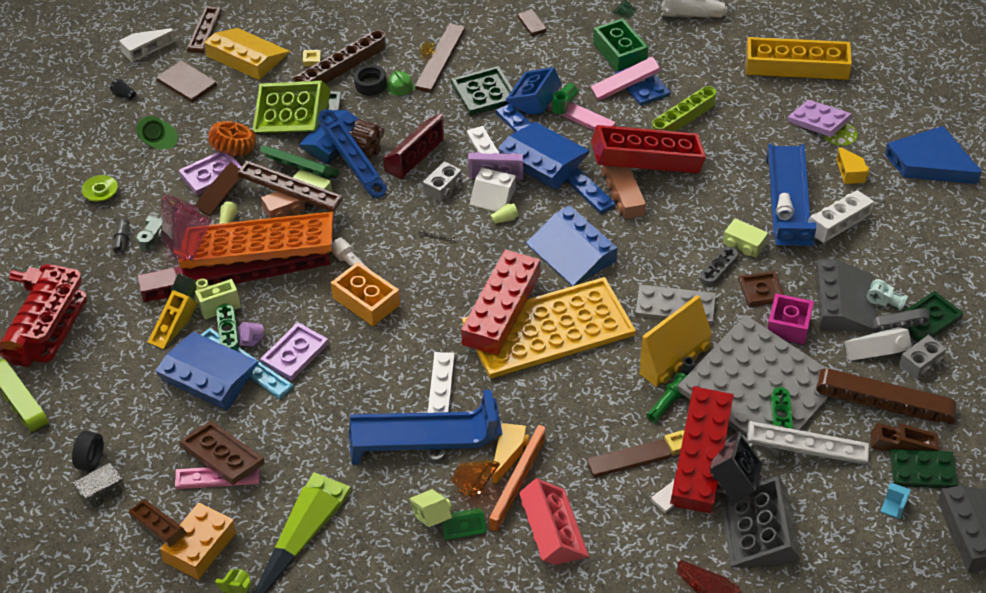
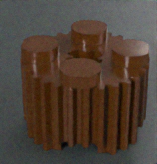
(367, 137)

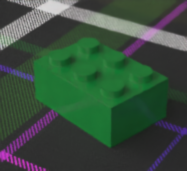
(620, 44)

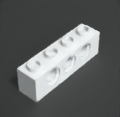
(841, 215)

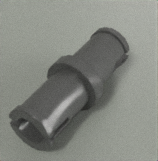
(121, 235)

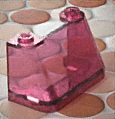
(182, 226)

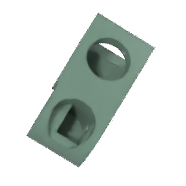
(151, 234)

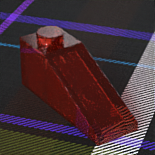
(704, 580)

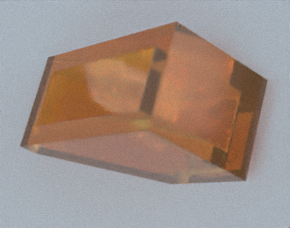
(473, 476)

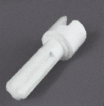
(344, 252)

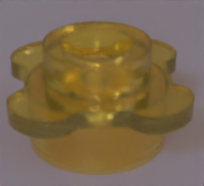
(427, 48)

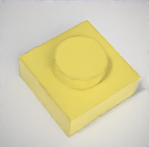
(311, 57)
(674, 442)

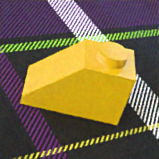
(851, 167)

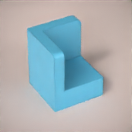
(895, 500)

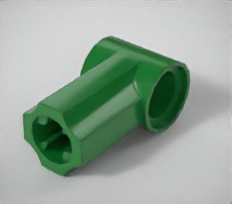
(563, 98)

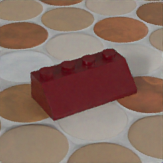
(415, 147)

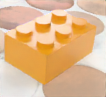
(365, 293)
(205, 539)

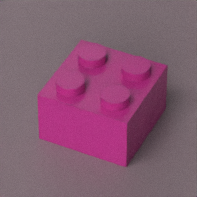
(790, 318)

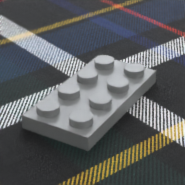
(662, 301)

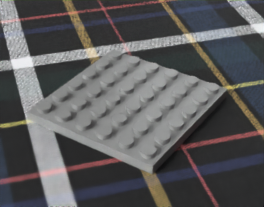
(751, 365)

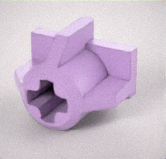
(250, 333)

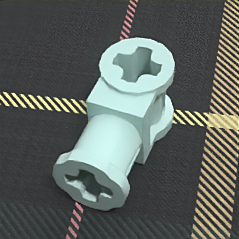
(885, 295)

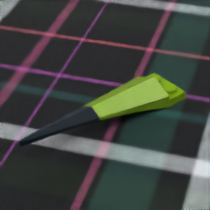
(312, 510)

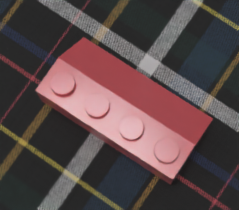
(552, 523)

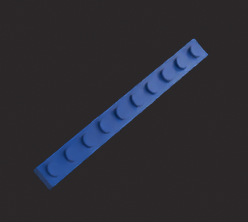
(577, 179)

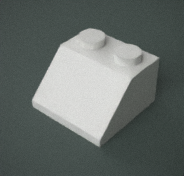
(492, 189)

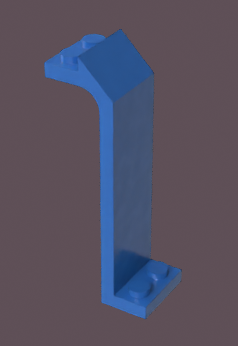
(789, 176)
(425, 430)

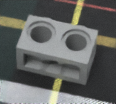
(442, 182)
(923, 357)

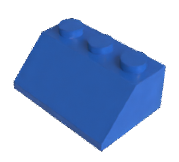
(535, 90)
(318, 142)

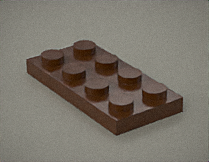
(222, 452)

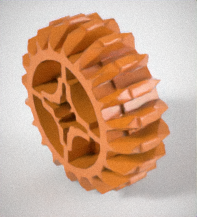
(232, 138)

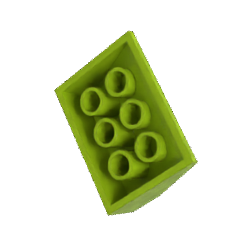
(290, 106)

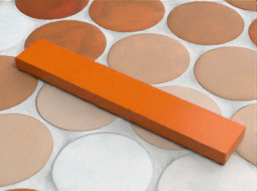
(517, 478)

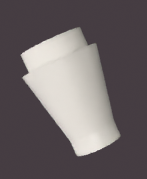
(784, 208)

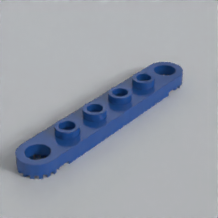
(352, 153)

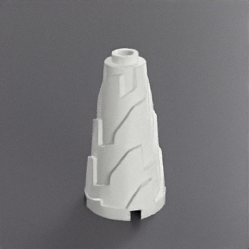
(694, 8)

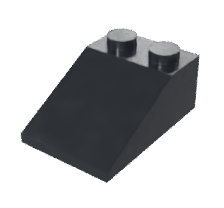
(736, 468)

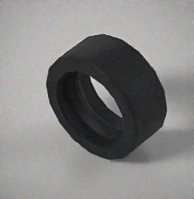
(373, 88)
(87, 451)

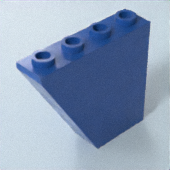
(933, 157)

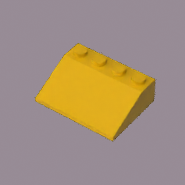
(244, 52)
(678, 336)

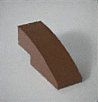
(219, 189)
(903, 437)

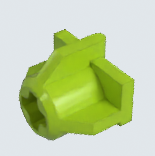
(235, 582)

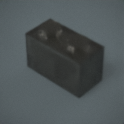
(99, 486)

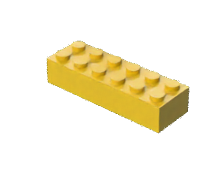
(798, 58)

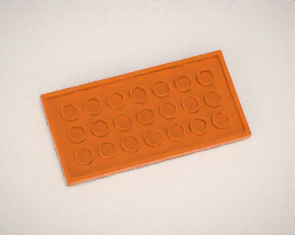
(264, 240)

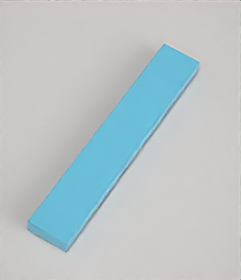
(262, 374)

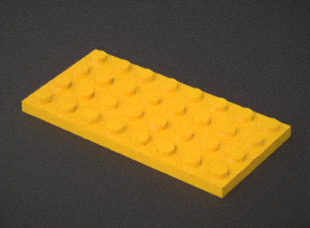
(560, 326)

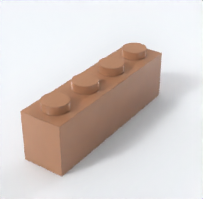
(624, 191)

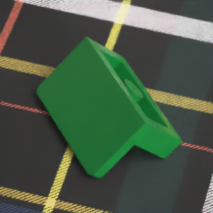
(464, 524)

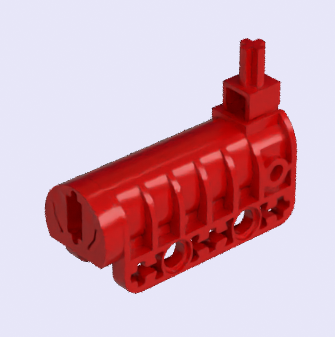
(42, 313)

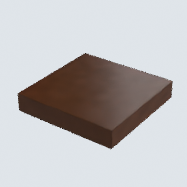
(760, 288)

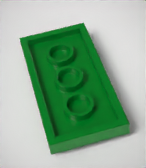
(299, 162)

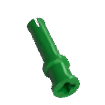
(667, 399)

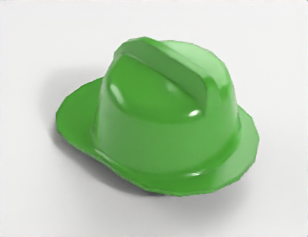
(400, 84)
(153, 127)

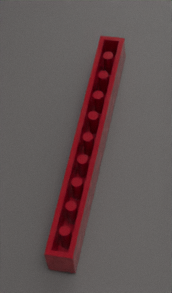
(158, 284)

